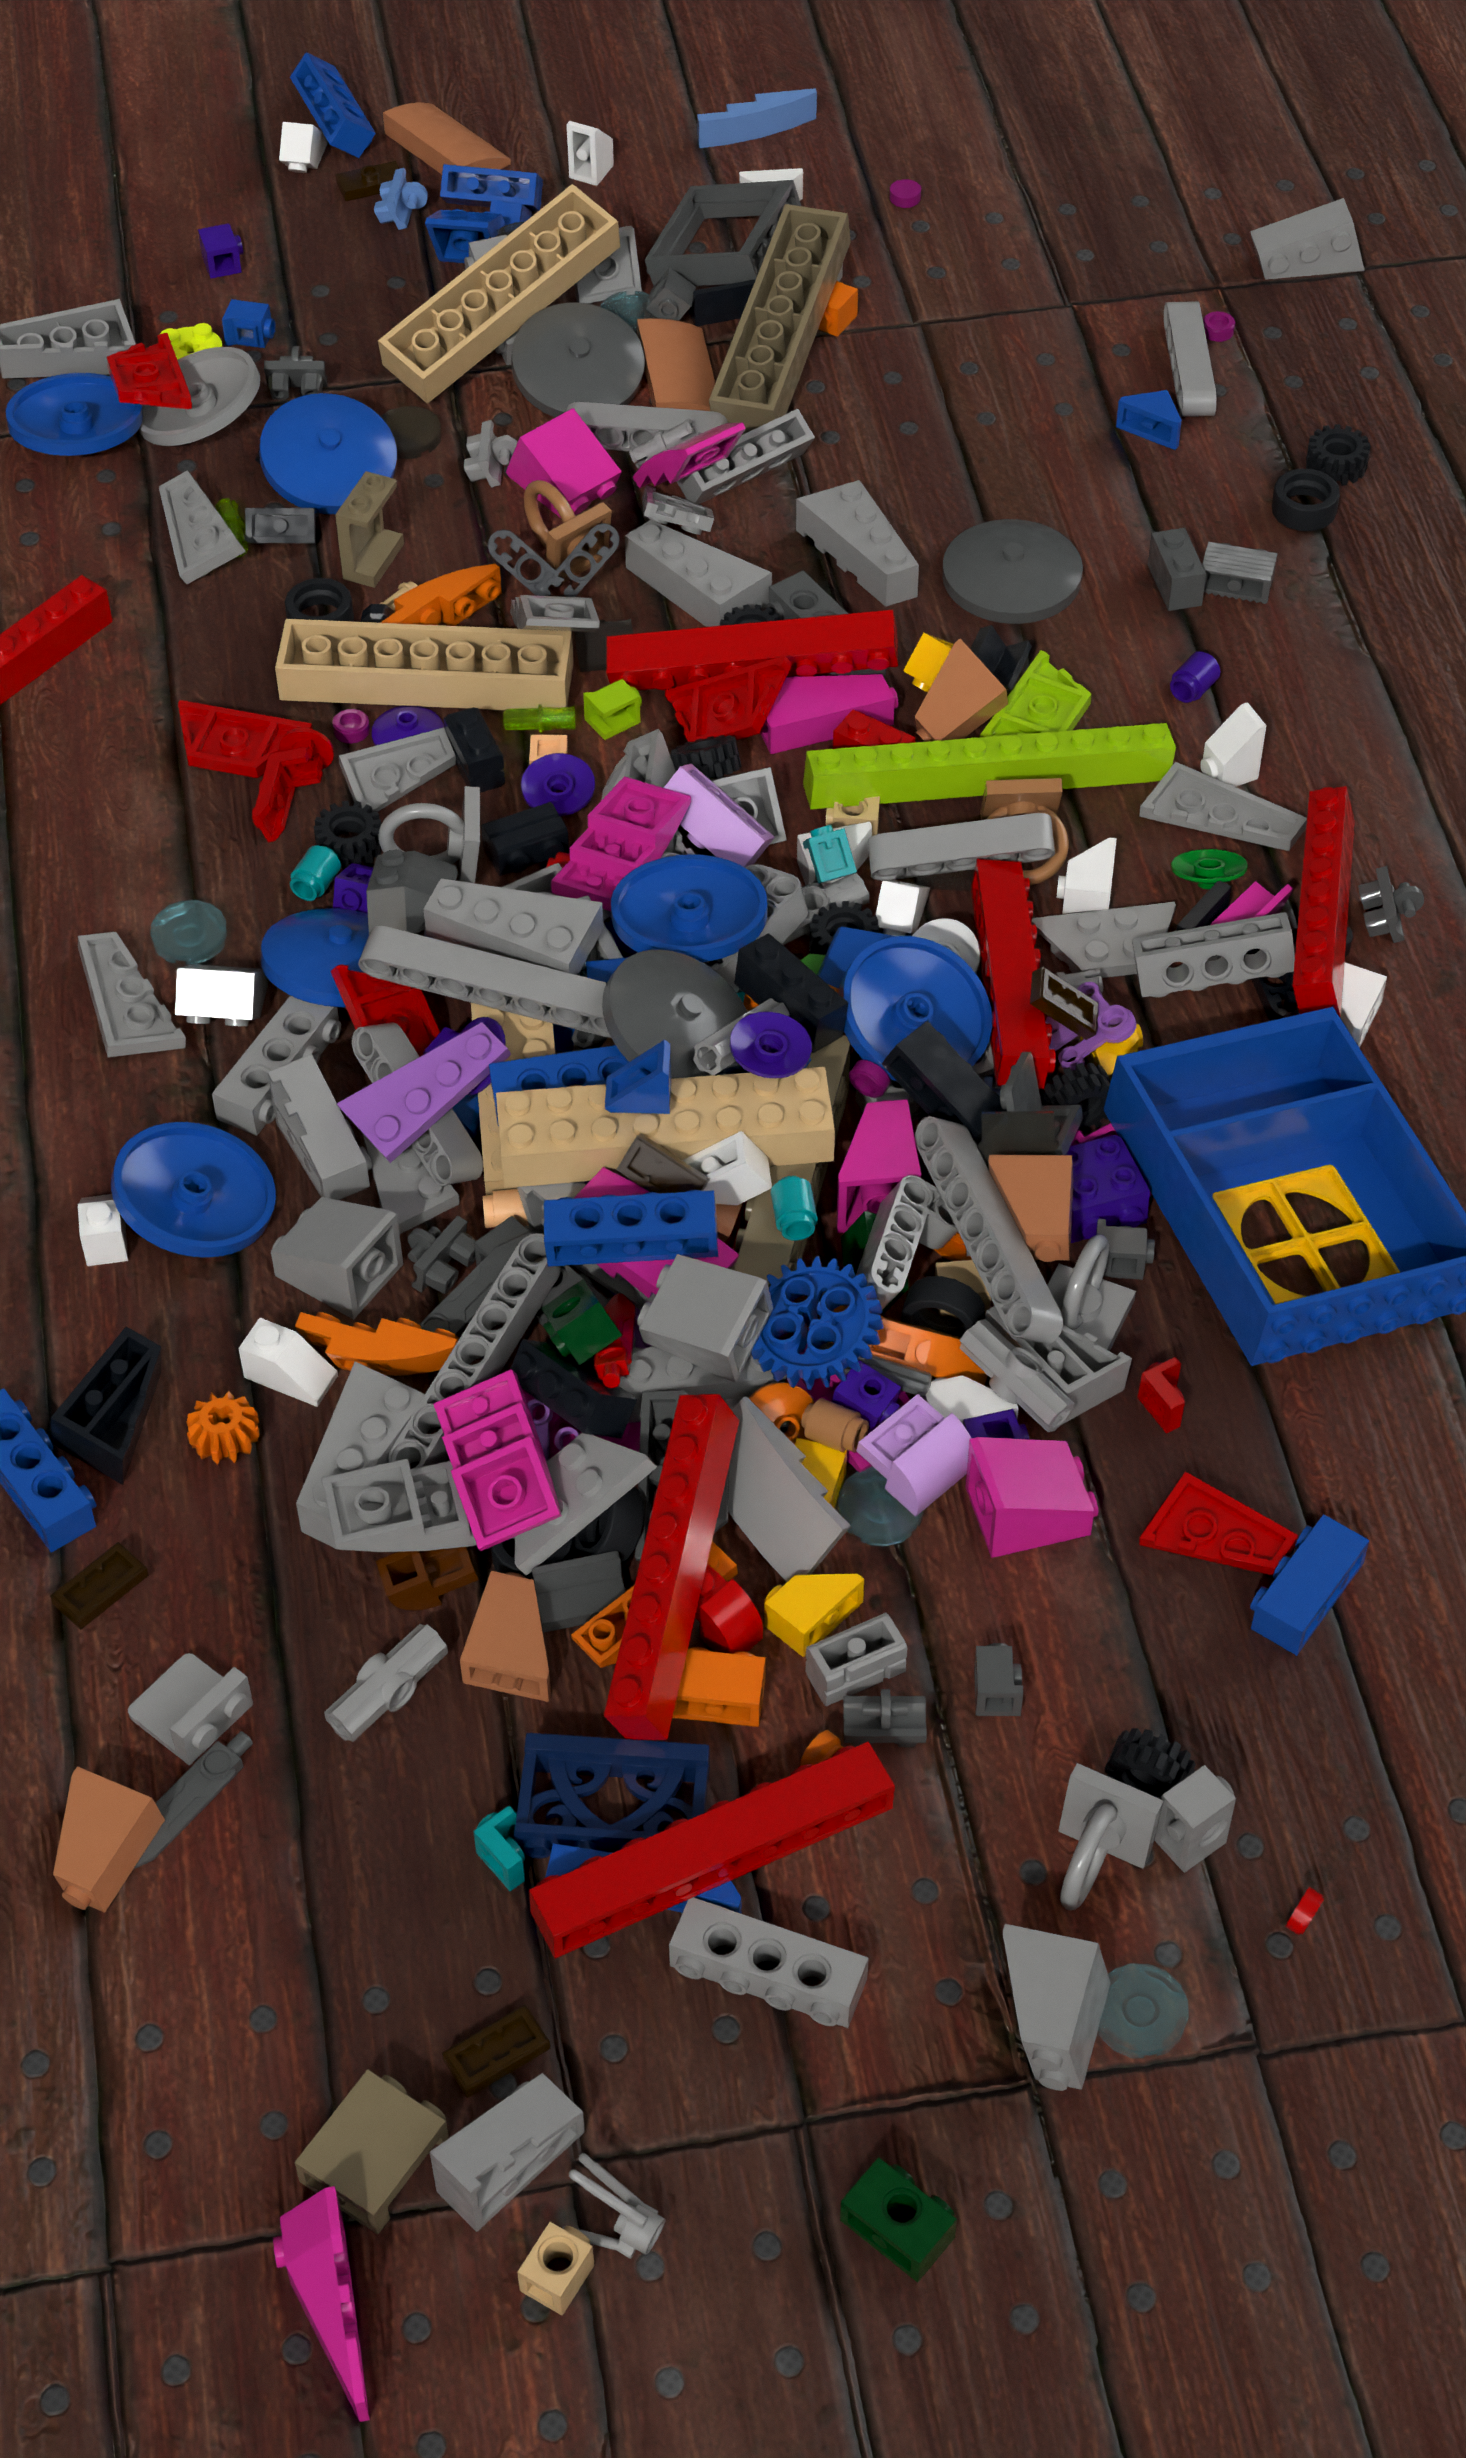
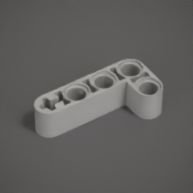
(785, 913)
(905, 1216)

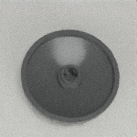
(576, 356)
(1012, 571)
(668, 999)

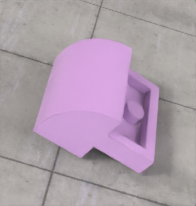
(918, 1453)

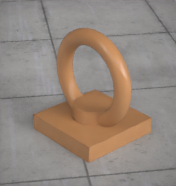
(565, 537)
(1029, 796)

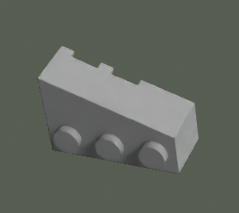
(1309, 243)
(1075, 1365)

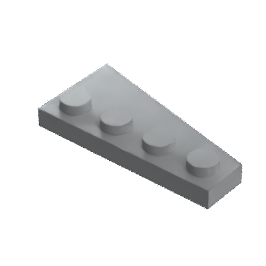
(196, 529)
(1212, 806)
(124, 1001)

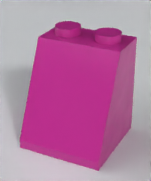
(567, 458)
(876, 1160)
(1027, 1493)

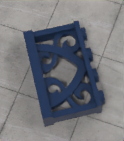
(603, 1758)

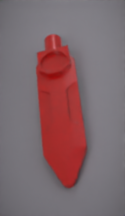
(616, 1357)

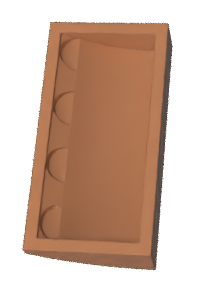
(439, 138)
(676, 364)

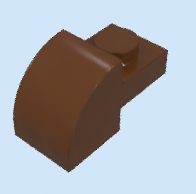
(418, 1578)

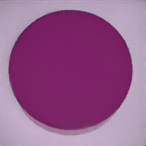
(905, 193)
(1219, 326)
(351, 726)
(869, 1078)

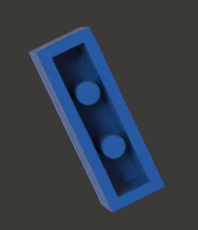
(479, 185)
(1308, 1583)

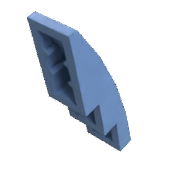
(757, 119)

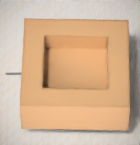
(547, 744)

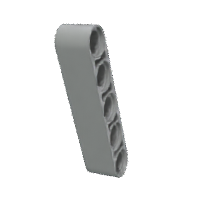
(1189, 359)
(629, 426)
(959, 845)
(446, 1146)

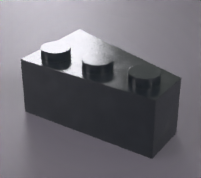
(110, 1405)

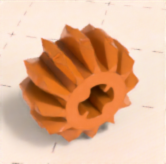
(223, 1427)

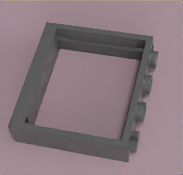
(720, 201)

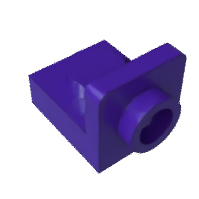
(351, 888)

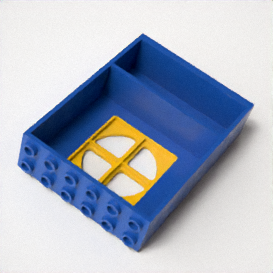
(1277, 1116)

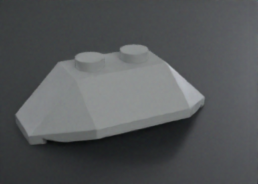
(645, 761)

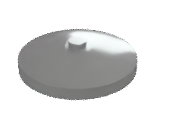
(220, 388)

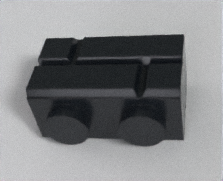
(475, 749)
(524, 838)

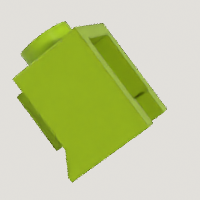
(612, 708)

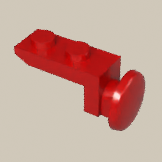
(297, 764)

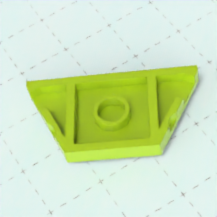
(1041, 702)

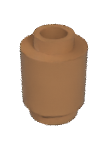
(834, 1425)

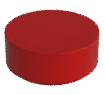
(1305, 1911)

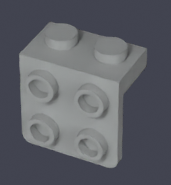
(191, 1706)

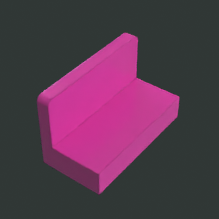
(1255, 903)

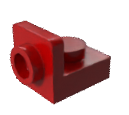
(1161, 1395)

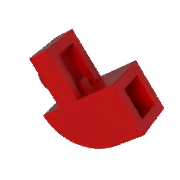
(727, 1615)

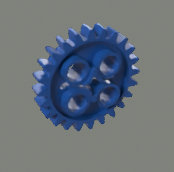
(848, 1329)

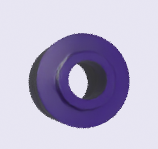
(1195, 677)

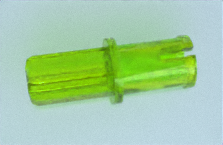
(539, 718)

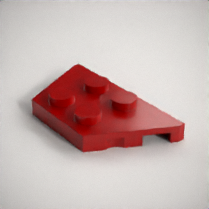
(149, 375)
(729, 702)
(231, 738)
(380, 1002)

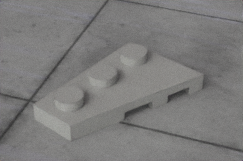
(396, 768)
(408, 1188)

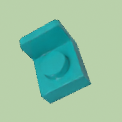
(830, 853)
(499, 1849)

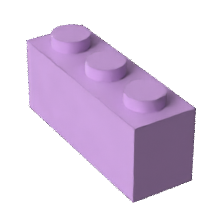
(717, 820)

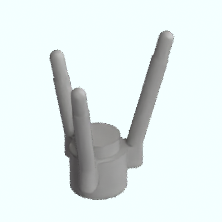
(637, 2221)

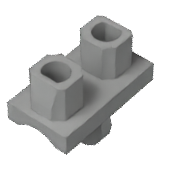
(488, 455)

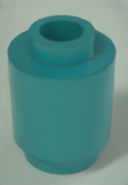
(314, 872)
(794, 1207)

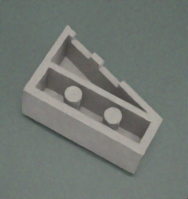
(318, 1129)
(505, 2149)

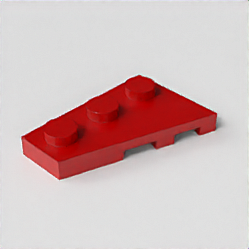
(1217, 1528)

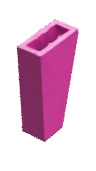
(815, 705)

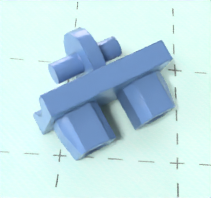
(399, 199)

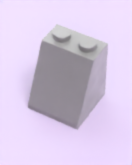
(340, 1253)
(706, 1315)
(1057, 2000)

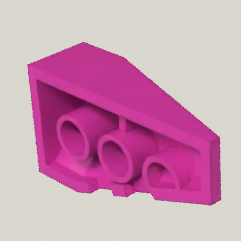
(319, 2272)

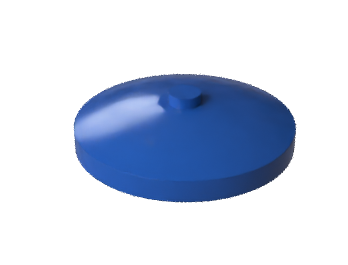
(71, 415)
(322, 447)
(689, 907)
(307, 946)
(903, 985)
(193, 1189)

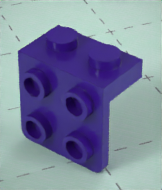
(1106, 1187)

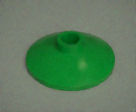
(1209, 866)

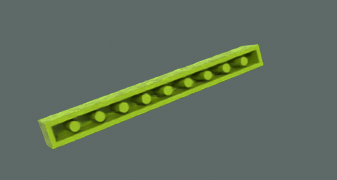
(964, 765)

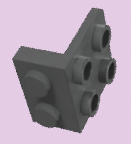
(1023, 1094)

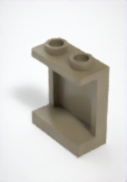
(363, 541)
(371, 2147)

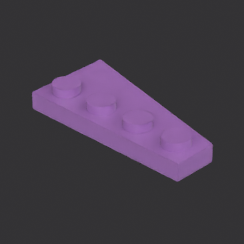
(421, 1092)

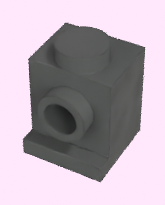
(1127, 1250)
(997, 1681)

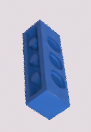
(332, 105)
(556, 1070)
(647, 1239)
(55, 1518)

